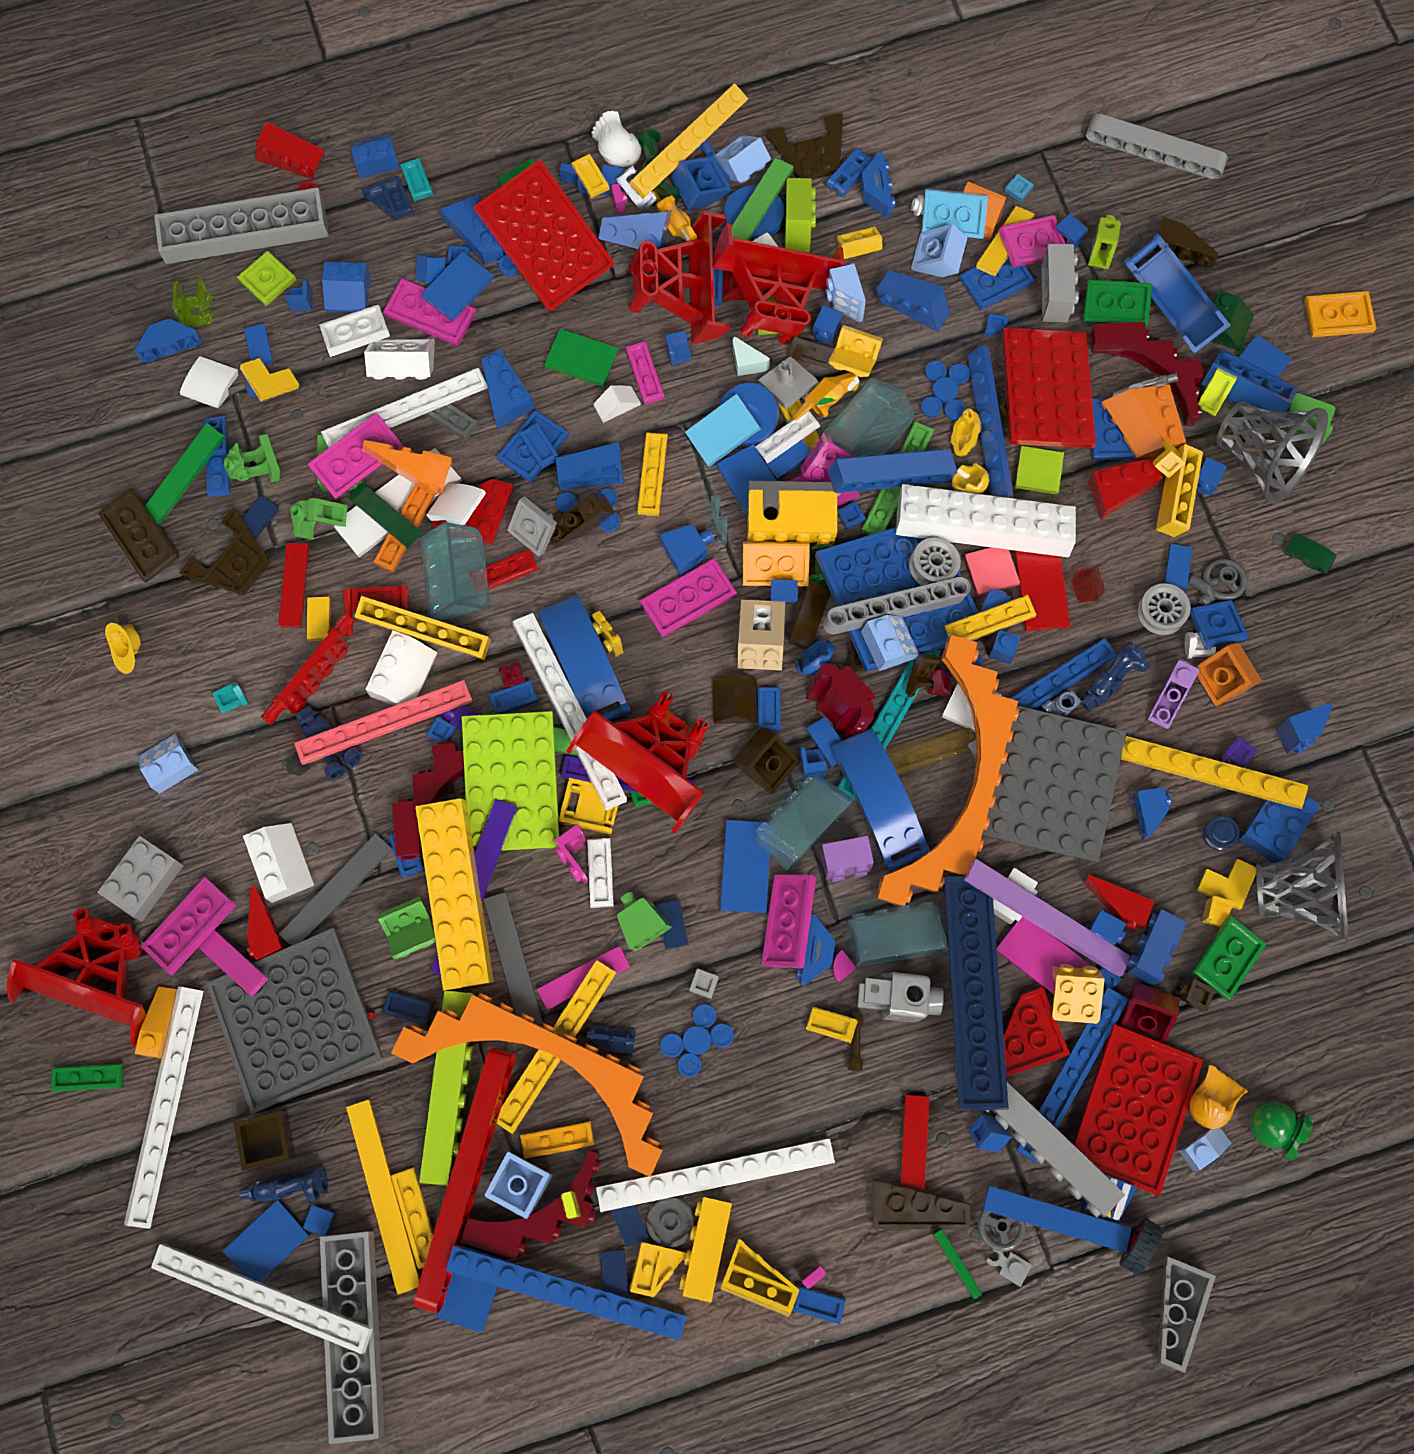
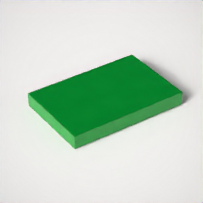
(1117, 302)
(581, 357)
(1228, 957)

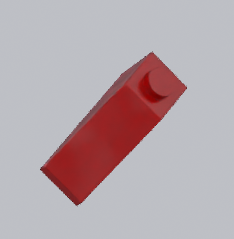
(1121, 903)
(262, 930)

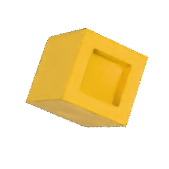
(1169, 460)
(1217, 910)

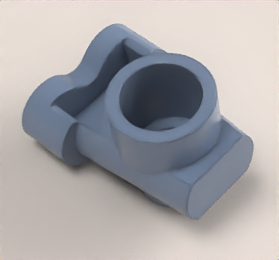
(1056, 706)

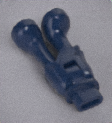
(1109, 681)
(313, 724)
(311, 1182)

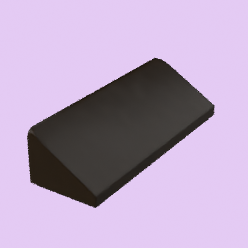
(810, 615)

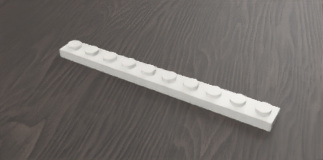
(566, 706)
(163, 1108)
(715, 1175)
(262, 1298)

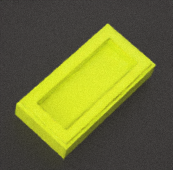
(1216, 391)
(571, 1205)

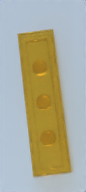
(932, 751)

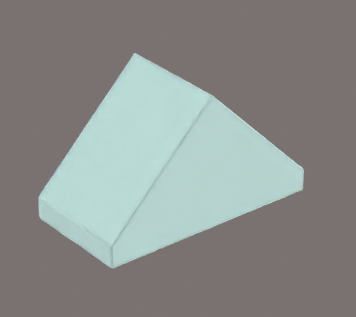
(748, 359)

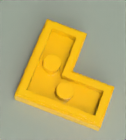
(266, 384)
(1233, 887)

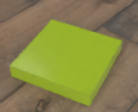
(266, 278)
(1039, 470)

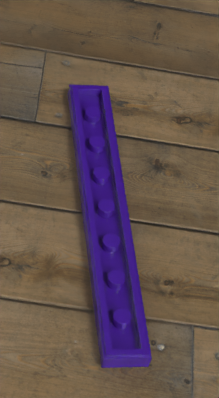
(489, 849)

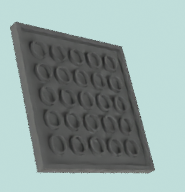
(1056, 785)
(299, 1025)

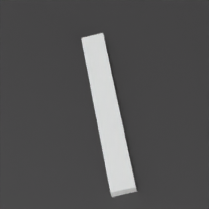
(414, 405)

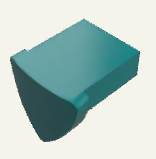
(230, 697)

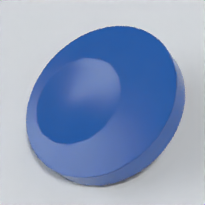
(770, 223)
(761, 406)

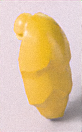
(965, 432)

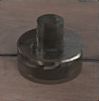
(295, 765)

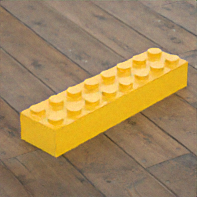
(454, 894)

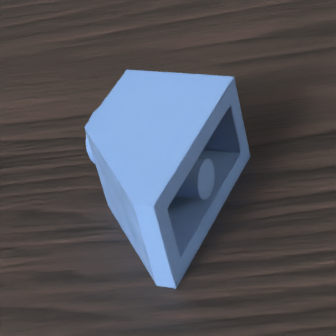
(1205, 1148)

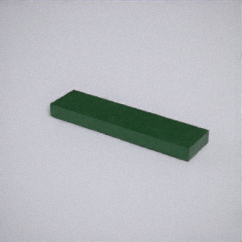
(384, 515)

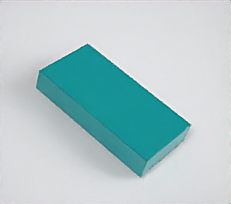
(416, 179)

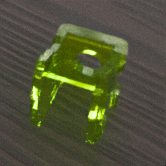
(183, 305)

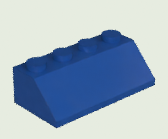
(1275, 396)

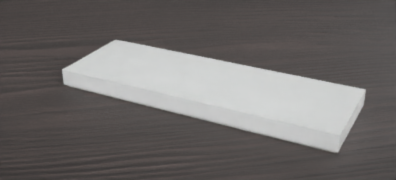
(363, 532)

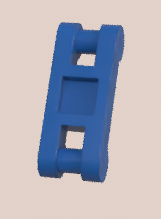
(849, 171)

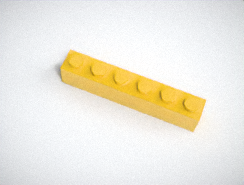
(422, 628)

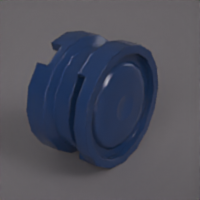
(1221, 833)

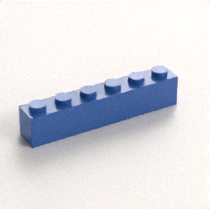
(892, 470)

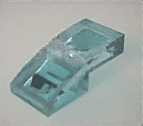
(720, 522)

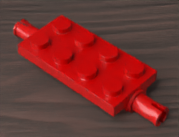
(313, 671)

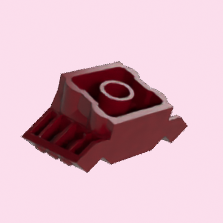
(842, 698)

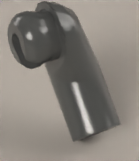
(1205, 589)

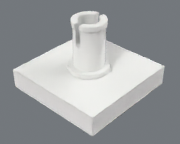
(959, 710)

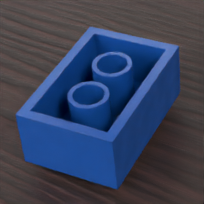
(1277, 828)

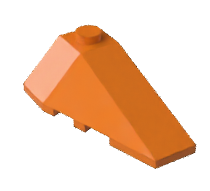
(424, 470)

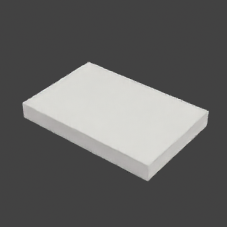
(354, 330)

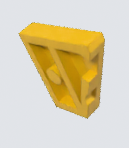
(612, 642)
(653, 1268)

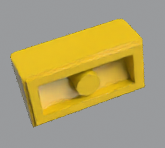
(860, 242)

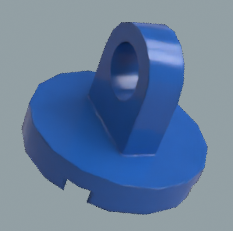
(814, 657)

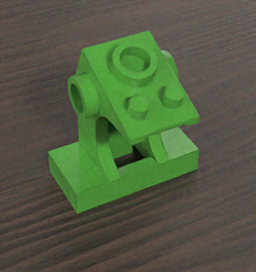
(263, 457)
(308, 512)

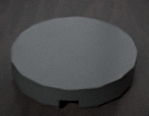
(670, 1222)

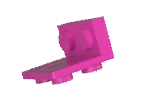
(821, 459)
(568, 842)

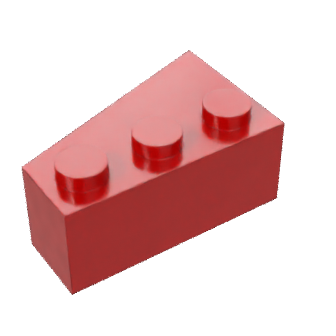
(288, 151)
(1122, 484)

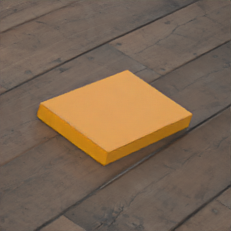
(1340, 314)
(775, 562)

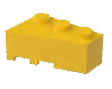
(758, 1282)

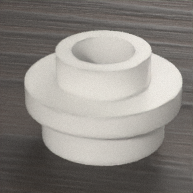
(918, 205)

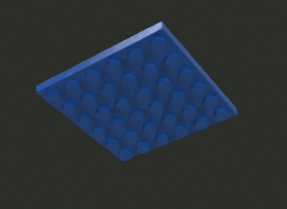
(878, 568)

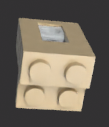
(761, 635)

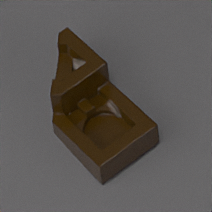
(921, 671)

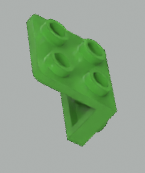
(1306, 403)
(407, 927)

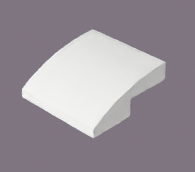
(208, 382)
(456, 503)

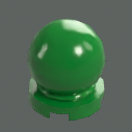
(1278, 1127)

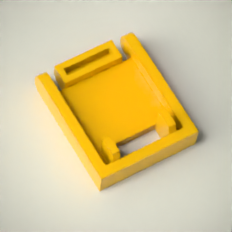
(590, 811)

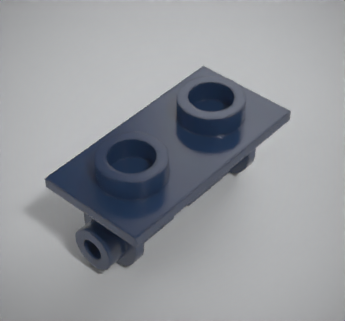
(611, 1039)

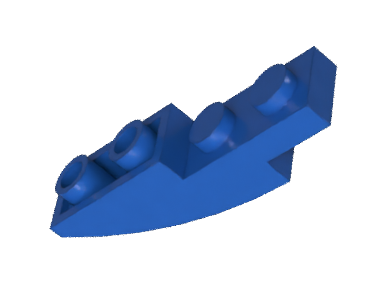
(610, 174)
(217, 477)

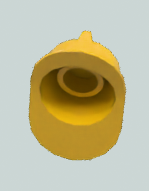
(123, 645)

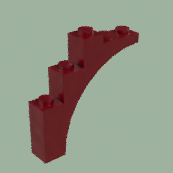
(1159, 356)
(427, 789)
(509, 1236)

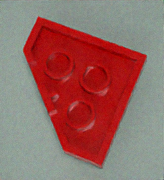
(490, 510)
(1032, 1034)

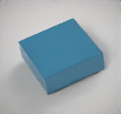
(1019, 187)

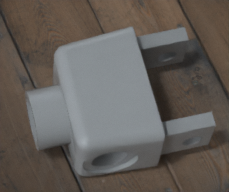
(892, 999)

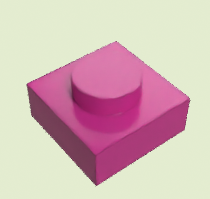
(619, 198)

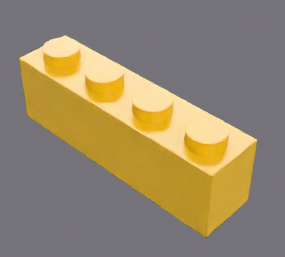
(1180, 494)
(706, 1250)

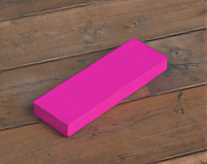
(644, 372)

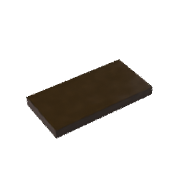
(139, 535)

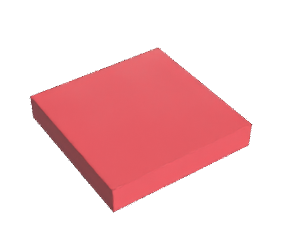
(991, 570)

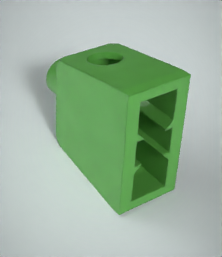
(641, 921)

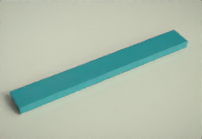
(891, 715)

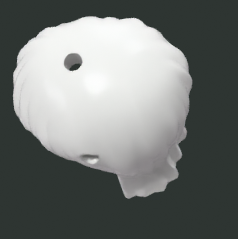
(615, 142)

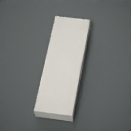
(787, 437)
(600, 873)

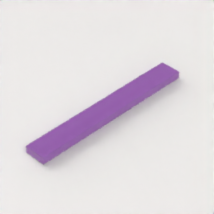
(1047, 917)

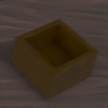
(264, 1140)

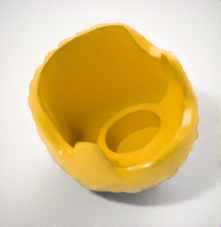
(971, 479)

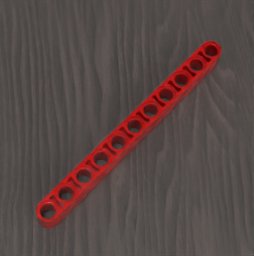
(464, 1178)

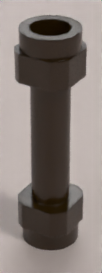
(855, 1063)

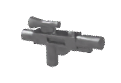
(1163, 380)

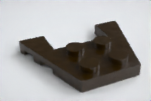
(812, 157)
(238, 565)

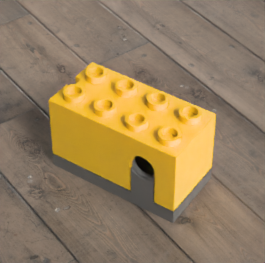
(791, 512)

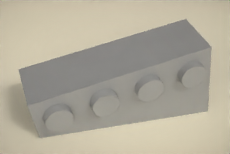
(1182, 1310)

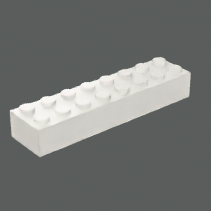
(986, 520)

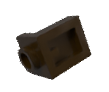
(1194, 993)

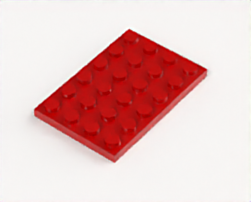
(544, 235)
(1048, 388)
(1137, 1109)

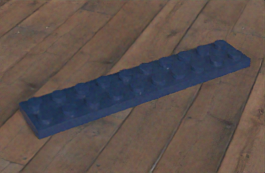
(975, 997)

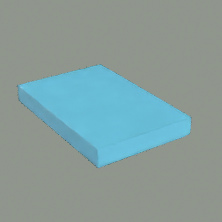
(961, 209)
(723, 430)

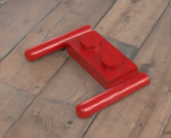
(389, 595)

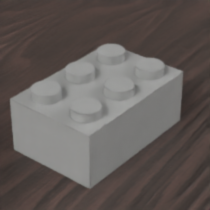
(1059, 283)
(140, 879)

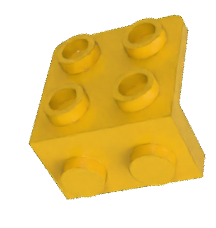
(856, 351)
(1077, 993)

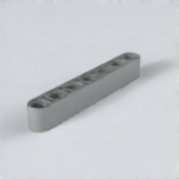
(1156, 146)
(904, 598)

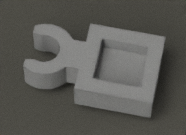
(1012, 1267)

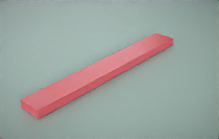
(382, 722)

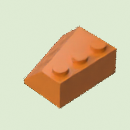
(1146, 419)

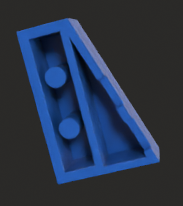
(915, 299)
(506, 391)
(590, 468)

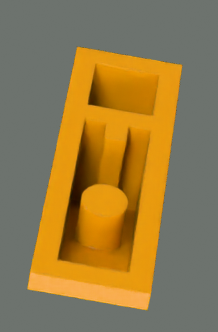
(156, 1024)

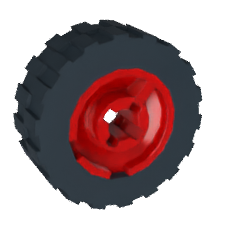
(1141, 1246)

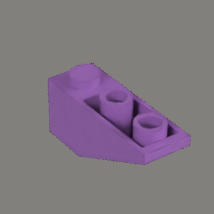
(1173, 692)

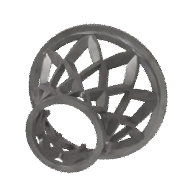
(1249, 455)
(1309, 875)

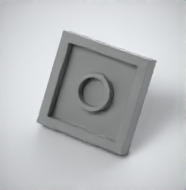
(788, 382)
(532, 526)

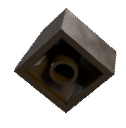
(766, 760)

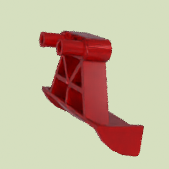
(777, 265)
(699, 280)
(649, 755)
(92, 932)

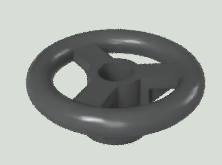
(1230, 570)
(1005, 1244)

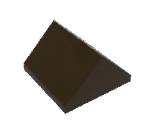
(735, 699)

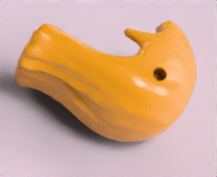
(1215, 1099)

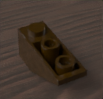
(1186, 243)
(581, 518)

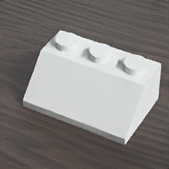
(400, 358)
(401, 670)
(278, 861)

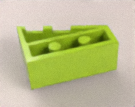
(799, 213)

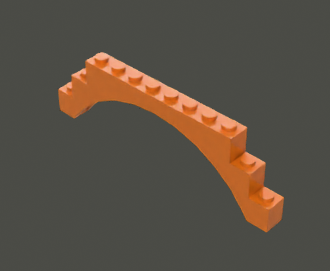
(992, 724)
(491, 1022)

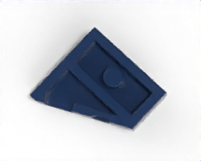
(389, 197)

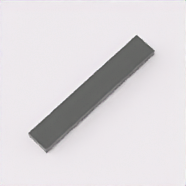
(336, 891)
(512, 957)

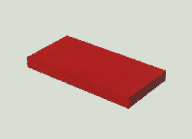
(1044, 584)

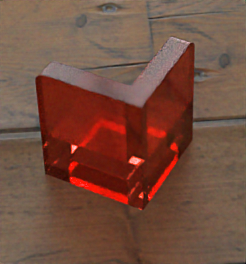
(1088, 584)

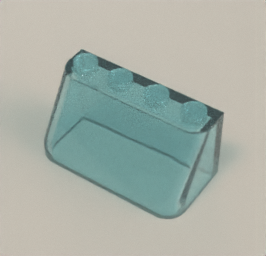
(872, 420)
(454, 571)
(802, 820)
(897, 935)

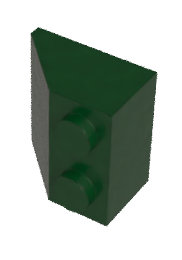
(1237, 315)

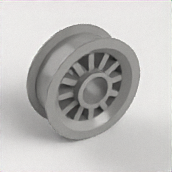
(922, 568)
(1164, 590)

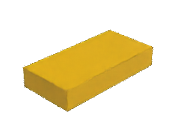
(590, 176)
(318, 618)
(831, 1024)

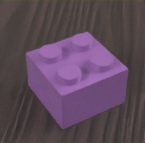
(847, 858)

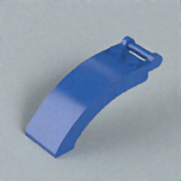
(1178, 295)
(583, 657)
(881, 798)

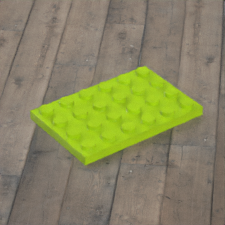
(515, 763)

